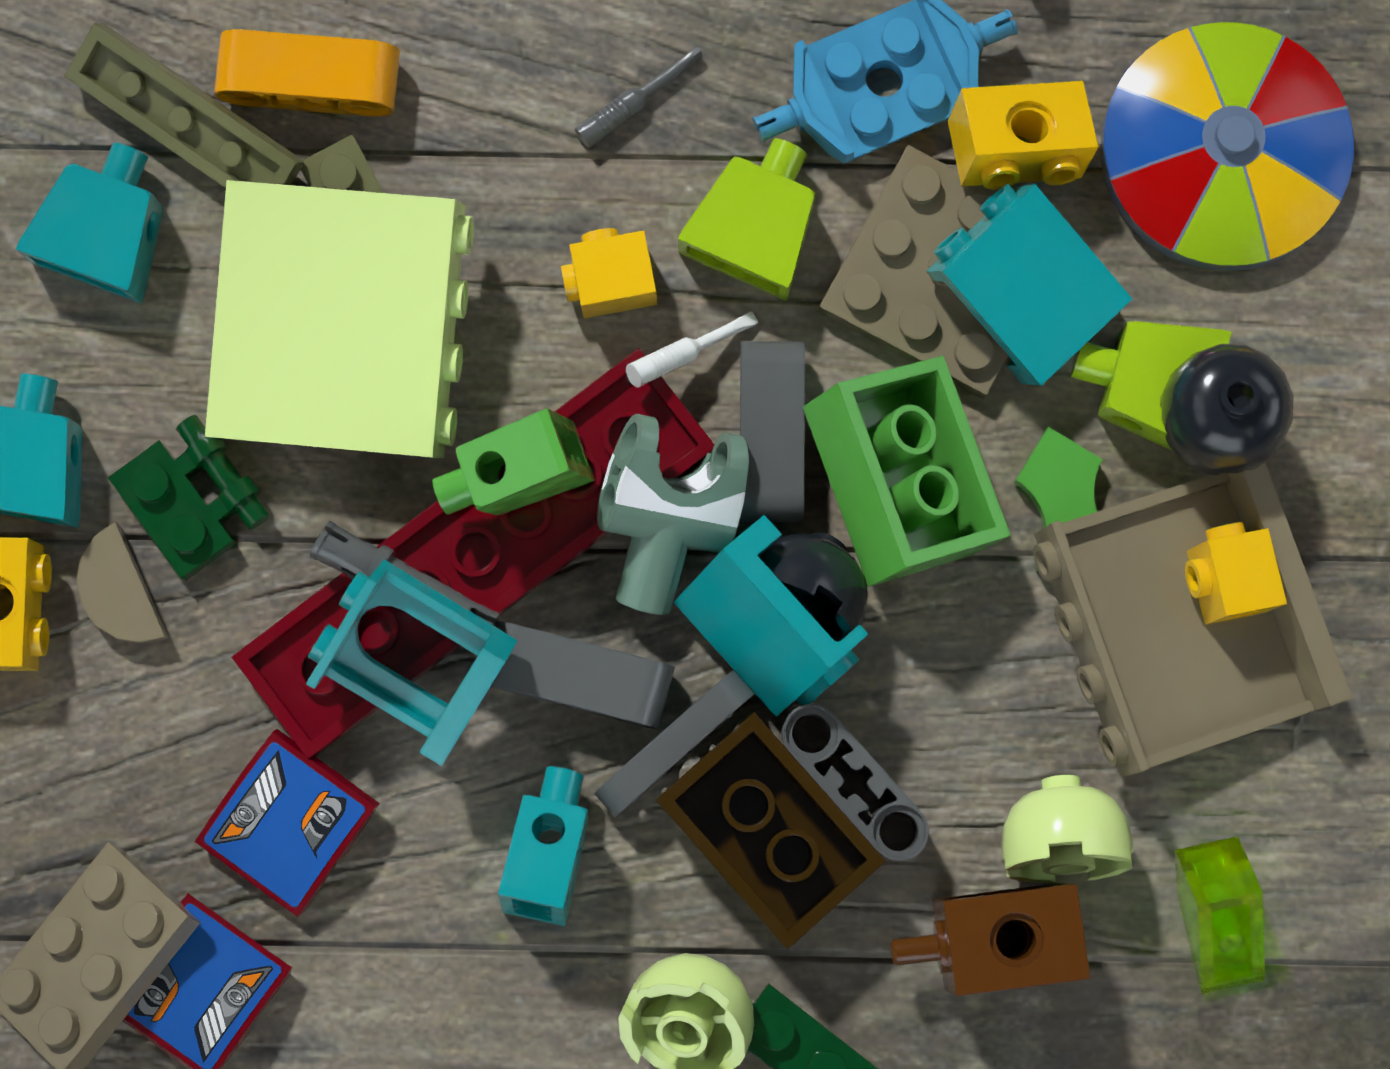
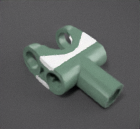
(668, 512)

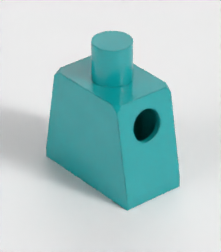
(98, 226)
(39, 456)
(538, 875)

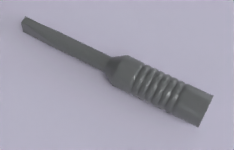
(630, 102)

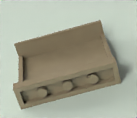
(1141, 638)

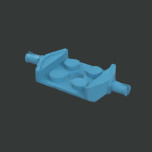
(919, 41)

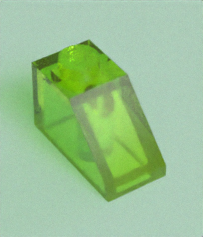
(1221, 913)

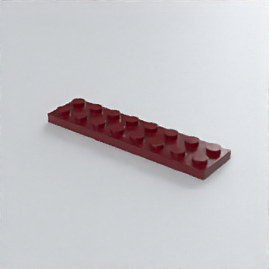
(471, 551)

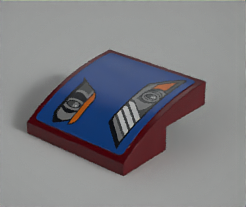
(287, 822)
(208, 992)

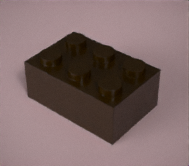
(770, 830)

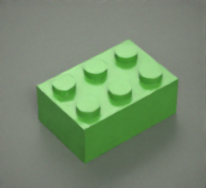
(905, 470)

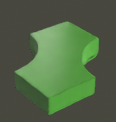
(1059, 479)

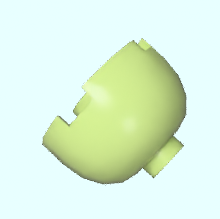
(1065, 833)
(687, 1015)

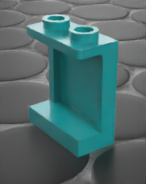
(1029, 281)
(763, 626)

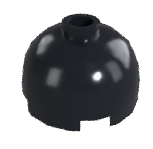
(1227, 409)
(821, 579)

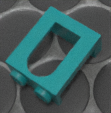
(346, 662)

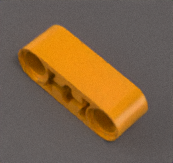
(307, 73)

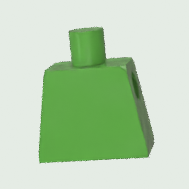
(540, 460)

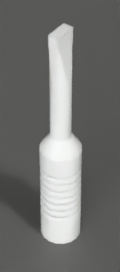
(682, 352)

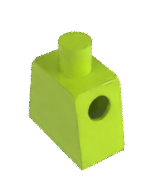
(754, 220)
(1140, 370)

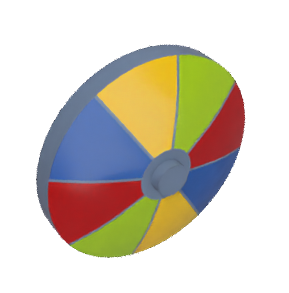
(1226, 146)

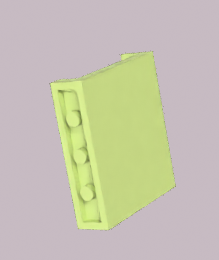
(338, 319)

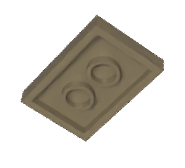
(93, 959)

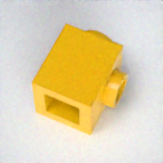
(609, 273)
(1234, 574)

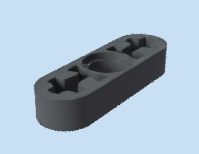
(674, 744)

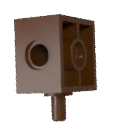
(966, 945)

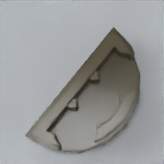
(115, 591)

